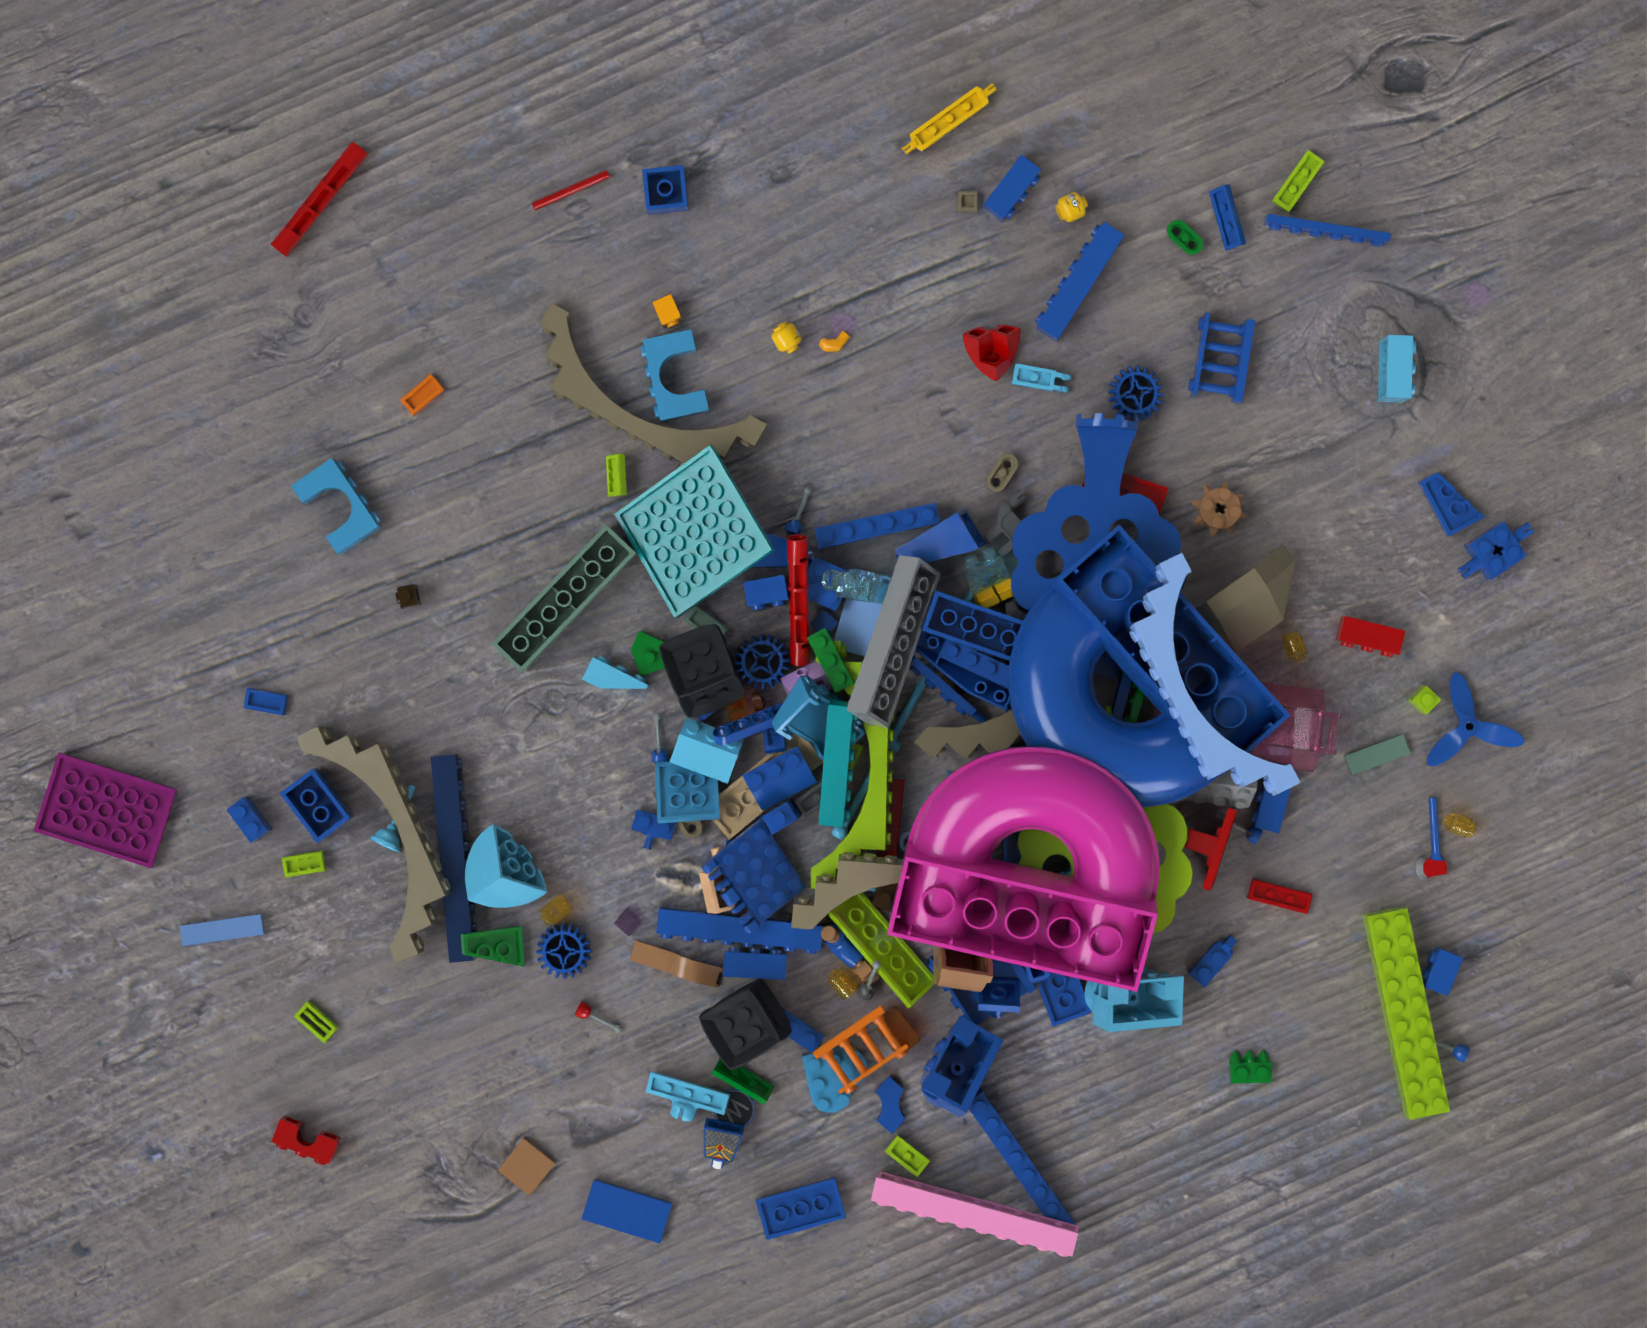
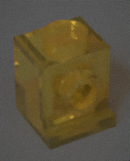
(562, 907)

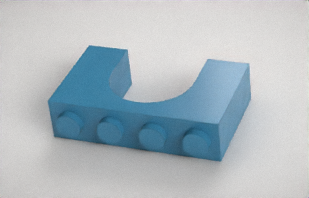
(658, 352)
(361, 521)

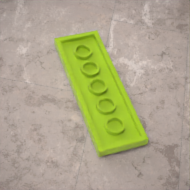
(868, 933)

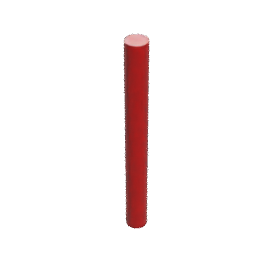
(570, 190)

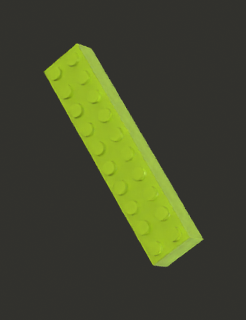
(1406, 1012)

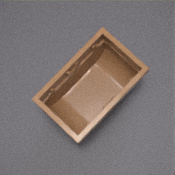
(961, 969)

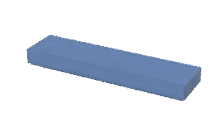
(222, 929)

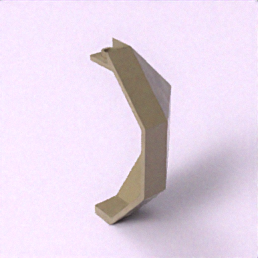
(1252, 601)

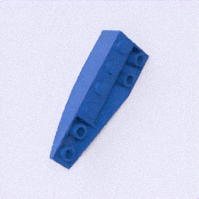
(967, 668)

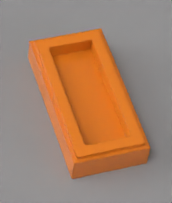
(422, 394)

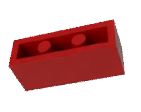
(1370, 636)

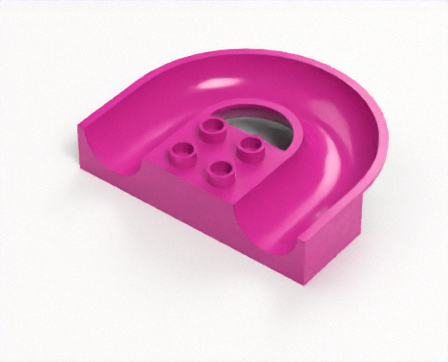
(1021, 915)

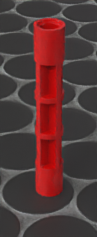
(319, 199)
(798, 596)

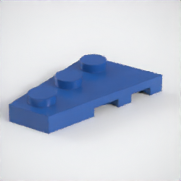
(1448, 505)

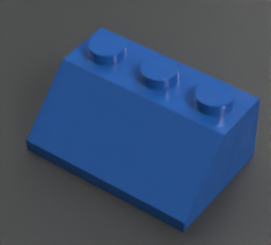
(779, 778)

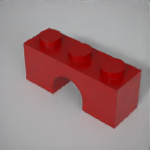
(289, 1137)

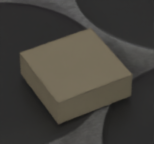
(967, 201)

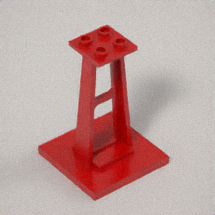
(1212, 846)

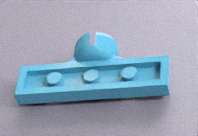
(687, 1096)

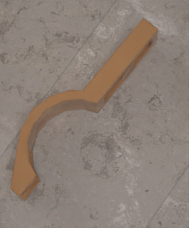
(675, 964)

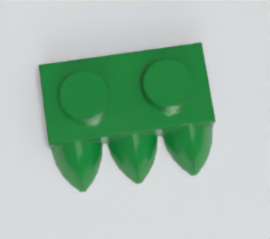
(1250, 1070)

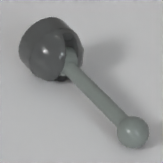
(864, 988)

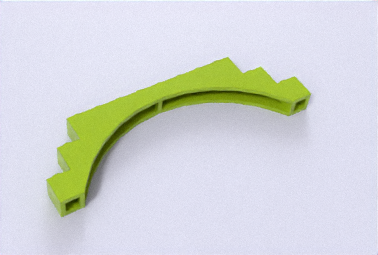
(873, 822)

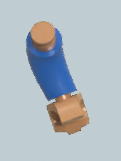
(847, 952)

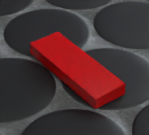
(1279, 896)

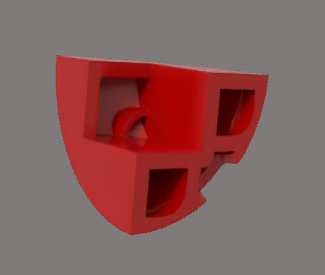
(992, 348)

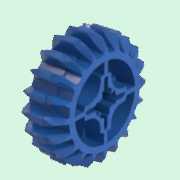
(1134, 384)
(748, 673)
(545, 951)

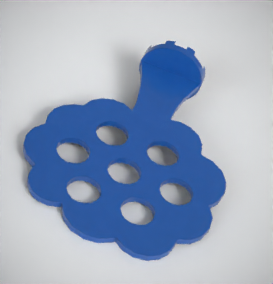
(1098, 502)

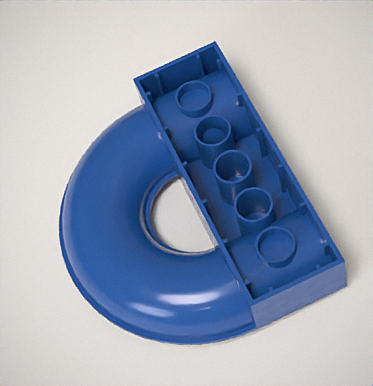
(1092, 613)

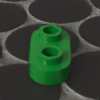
(1186, 235)

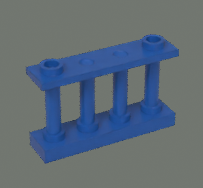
(1241, 351)

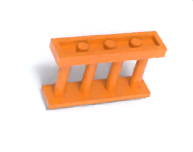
(843, 1040)

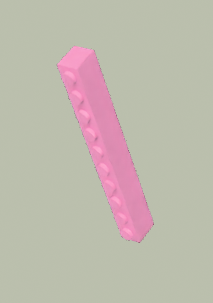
(975, 1214)

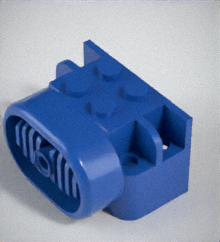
(959, 1066)

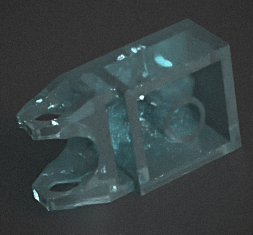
(858, 585)

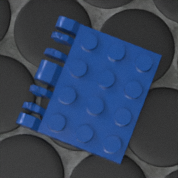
(756, 875)

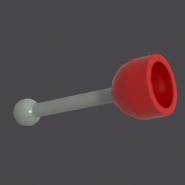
(584, 1011)

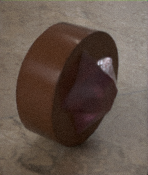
(759, 702)

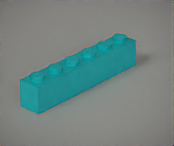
(836, 765)

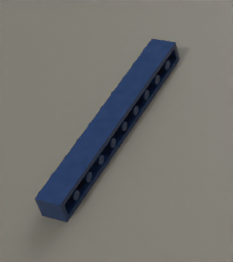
(453, 850)

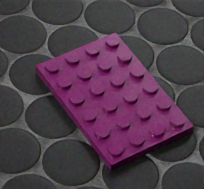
(105, 810)

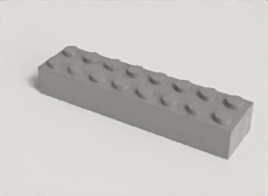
(893, 641)

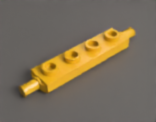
(949, 118)

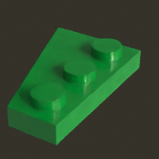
(495, 944)

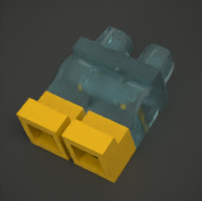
(988, 578)

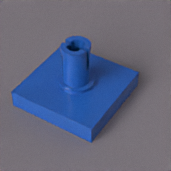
(1000, 997)

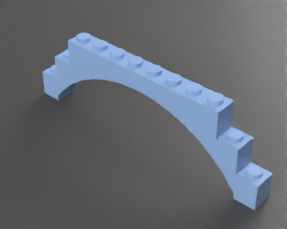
(1206, 744)

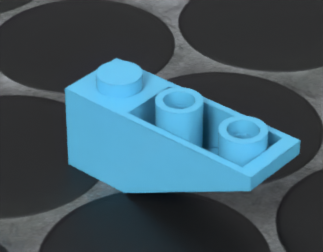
(608, 677)

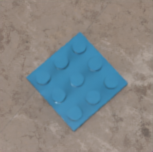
(685, 794)

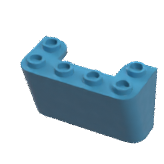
(806, 714)

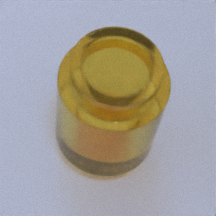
(1294, 646)
(1460, 825)

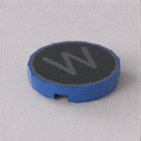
(739, 1108)

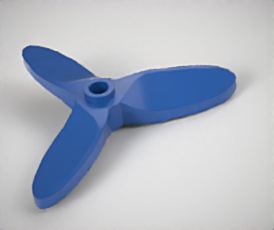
(1456, 738)

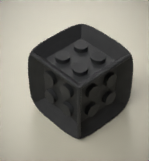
(701, 670)
(745, 1024)

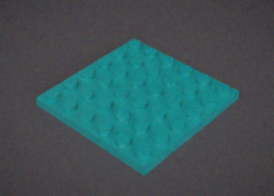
(694, 531)

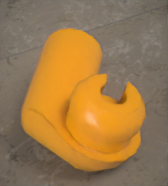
(834, 345)

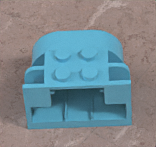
(1152, 1006)

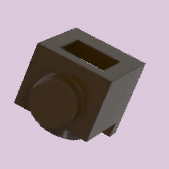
(408, 596)

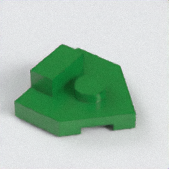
(647, 653)

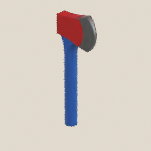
(1436, 865)

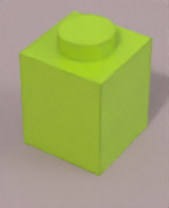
(1424, 699)

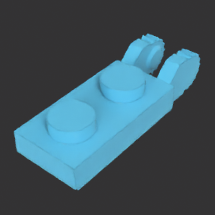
(1039, 378)

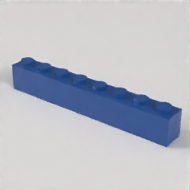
(726, 927)
(1018, 1159)

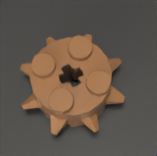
(1222, 497)

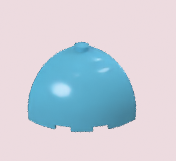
(501, 871)

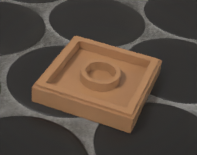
(526, 1166)

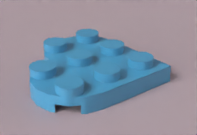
(824, 1082)

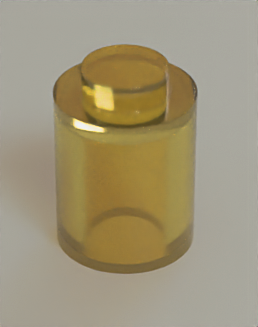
(841, 983)

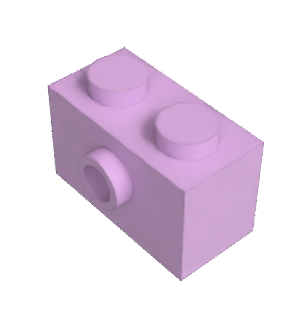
(812, 670)

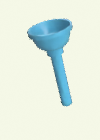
(389, 837)

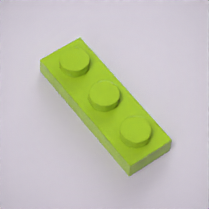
(1298, 181)

